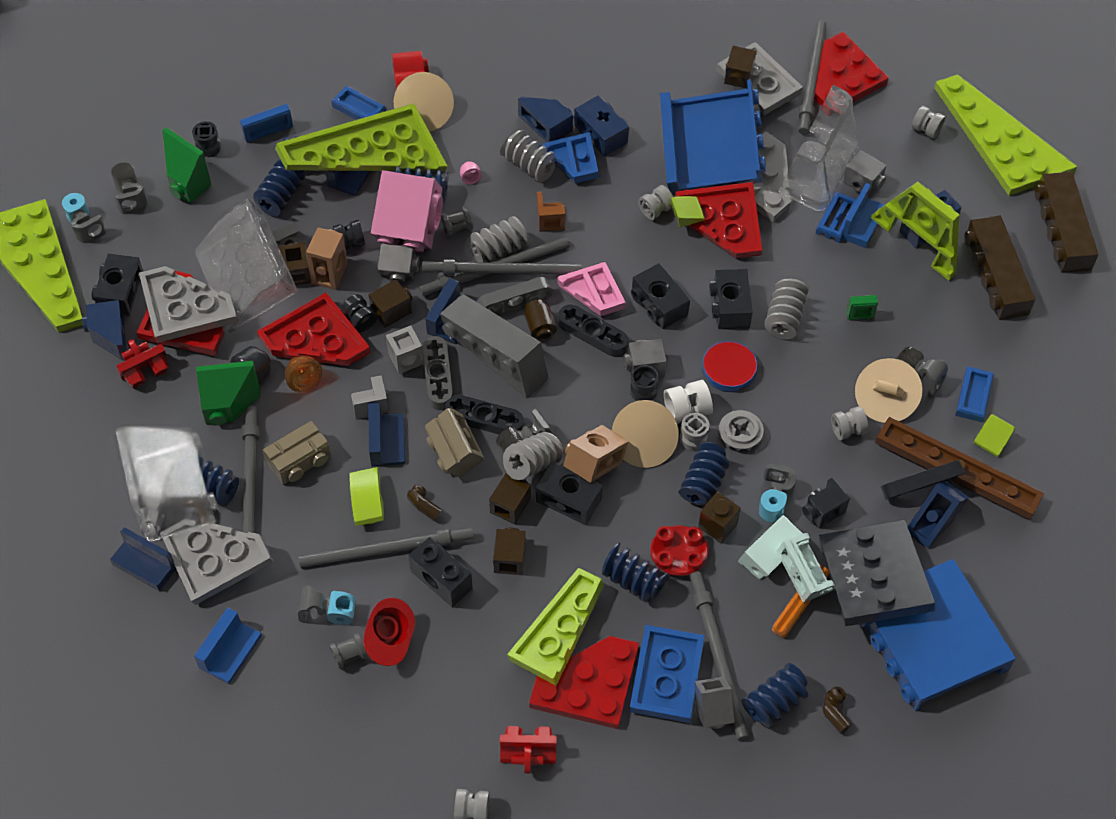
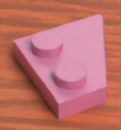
(594, 288)

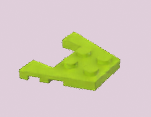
(929, 219)

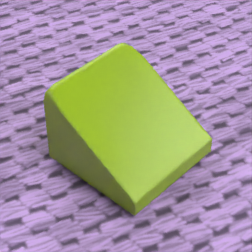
(687, 210)
(994, 435)

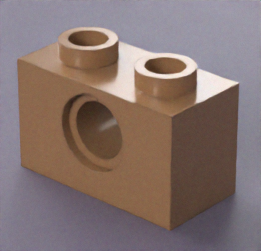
(327, 258)
(595, 453)

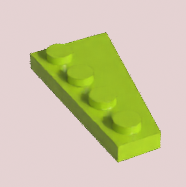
(555, 632)

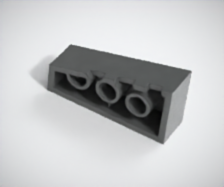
(497, 344)

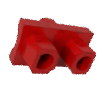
(136, 360)
(527, 749)

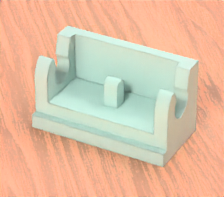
(762, 555)
(804, 568)

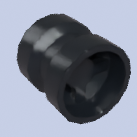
(206, 138)
(352, 233)
(356, 310)
(644, 383)

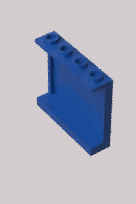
(712, 139)
(941, 647)

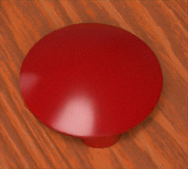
(679, 549)

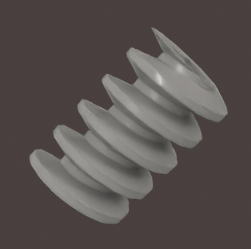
(529, 156)
(498, 238)
(786, 308)
(532, 455)

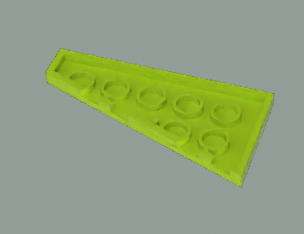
(1003, 142)
(366, 144)
(37, 263)

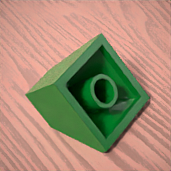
(185, 167)
(226, 390)

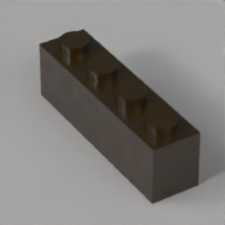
(1066, 222)
(999, 267)

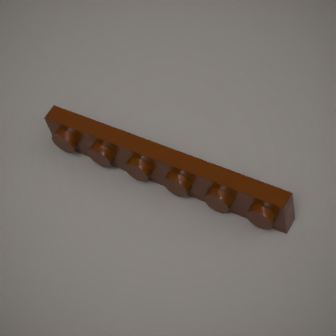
(977, 477)

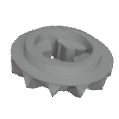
(738, 420)

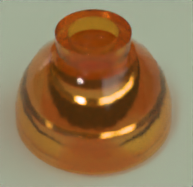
(303, 374)

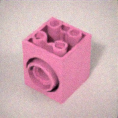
(407, 210)

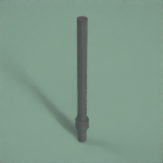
(807, 110)
(516, 258)
(450, 267)
(250, 435)
(442, 537)
(703, 603)

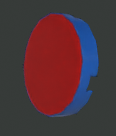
(729, 366)

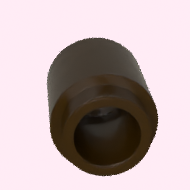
(540, 320)

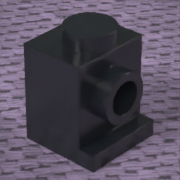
(826, 504)

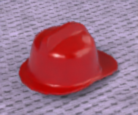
(389, 631)

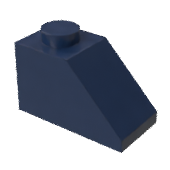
(546, 117)
(106, 326)
(937, 513)

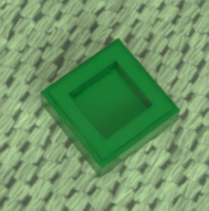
(862, 307)

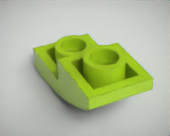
(366, 496)

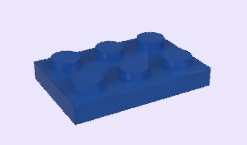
(667, 673)

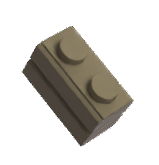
(453, 443)
(297, 453)

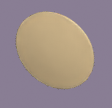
(430, 95)
(888, 390)
(650, 433)

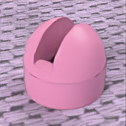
(470, 173)

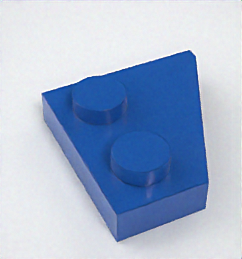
(575, 157)

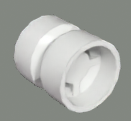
(678, 402)

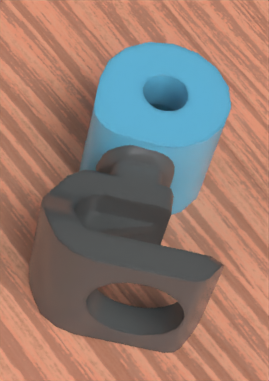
(78, 216)
(774, 500)
(338, 607)

